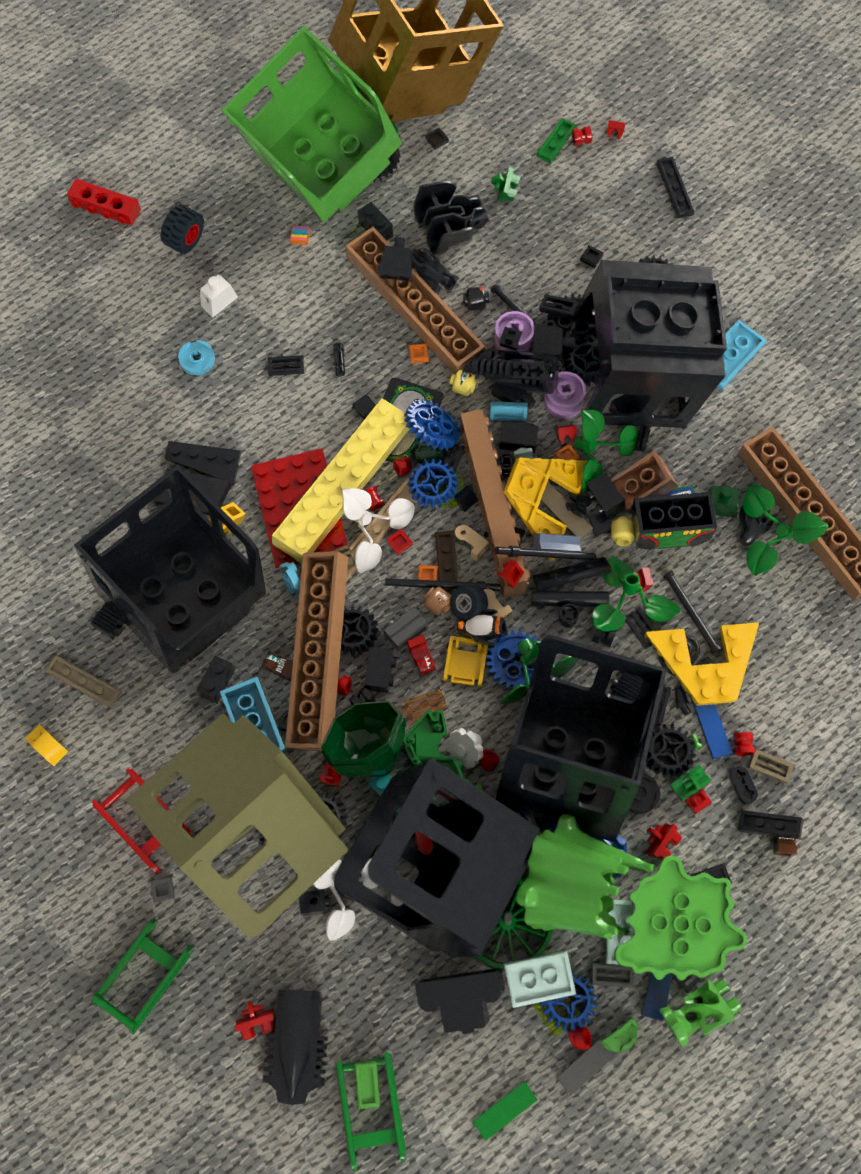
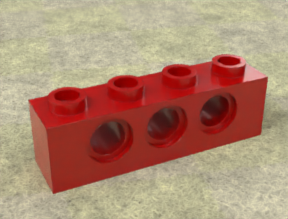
(103, 202)

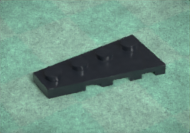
(207, 460)

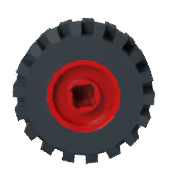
(182, 229)

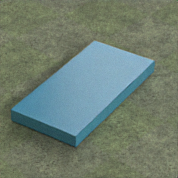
(741, 347)

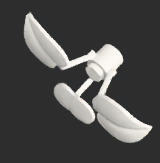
(355, 506)
(340, 920)

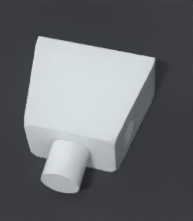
(216, 295)

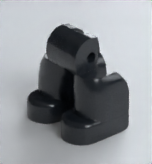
(438, 209)

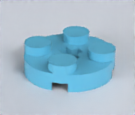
(200, 366)
(291, 578)

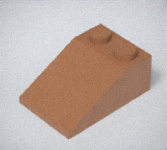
(645, 479)

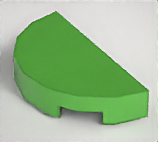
(622, 1038)

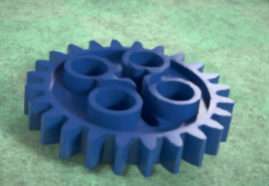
(432, 424)
(508, 645)

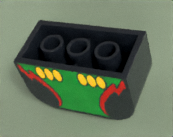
(673, 520)

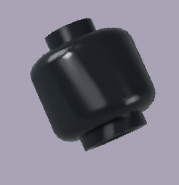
(475, 298)

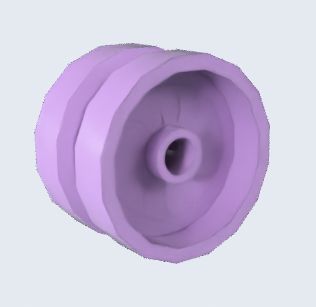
(518, 321)
(568, 396)

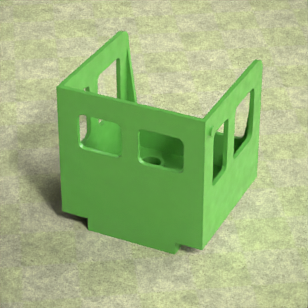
(316, 127)

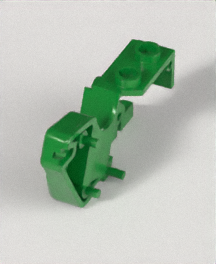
(423, 742)

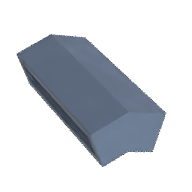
(556, 542)

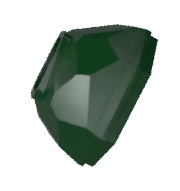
(365, 740)

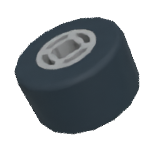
(468, 601)

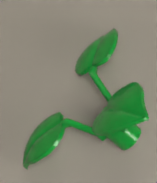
(592, 425)
(805, 529)
(609, 619)
(529, 655)

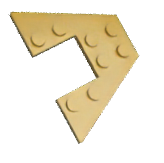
(527, 486)
(708, 682)

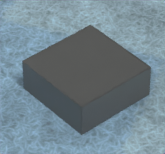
(162, 889)

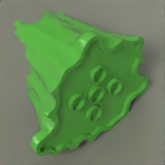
(573, 881)
(680, 924)

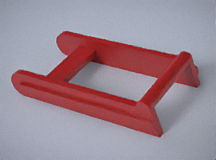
(152, 844)

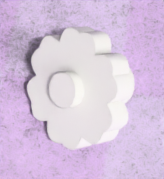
(465, 747)

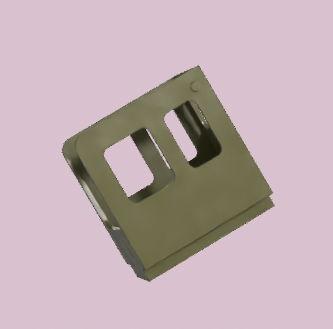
(246, 787)

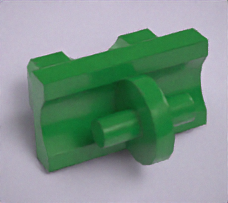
(504, 184)
(690, 783)

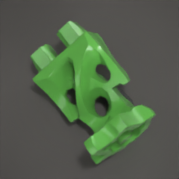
(712, 1006)

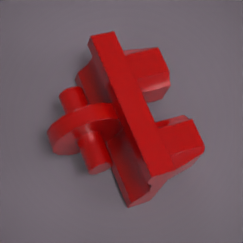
(659, 839)
(246, 1024)

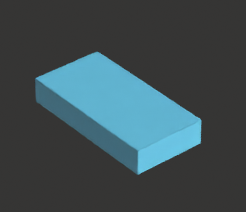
(508, 411)

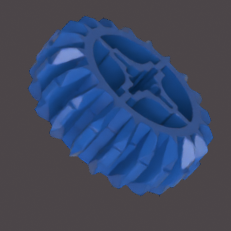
(440, 481)
(570, 1012)

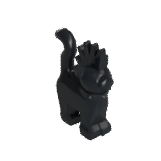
(432, 270)

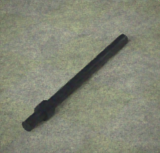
(515, 551)
(443, 584)

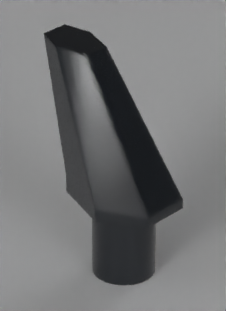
(682, 701)

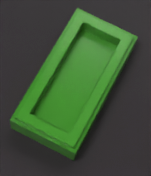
(367, 1084)

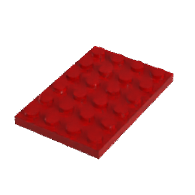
(280, 488)

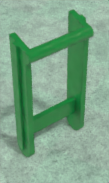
(158, 954)
(377, 1137)

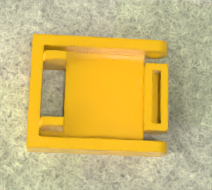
(464, 665)

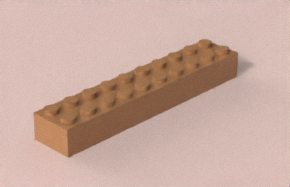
(416, 305)
(798, 491)
(490, 494)
(316, 650)

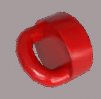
(400, 466)
(344, 685)
(489, 760)
(580, 1038)

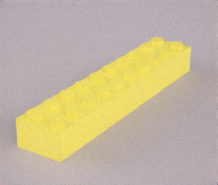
(350, 468)

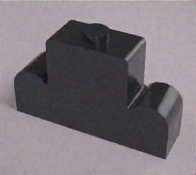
(461, 998)

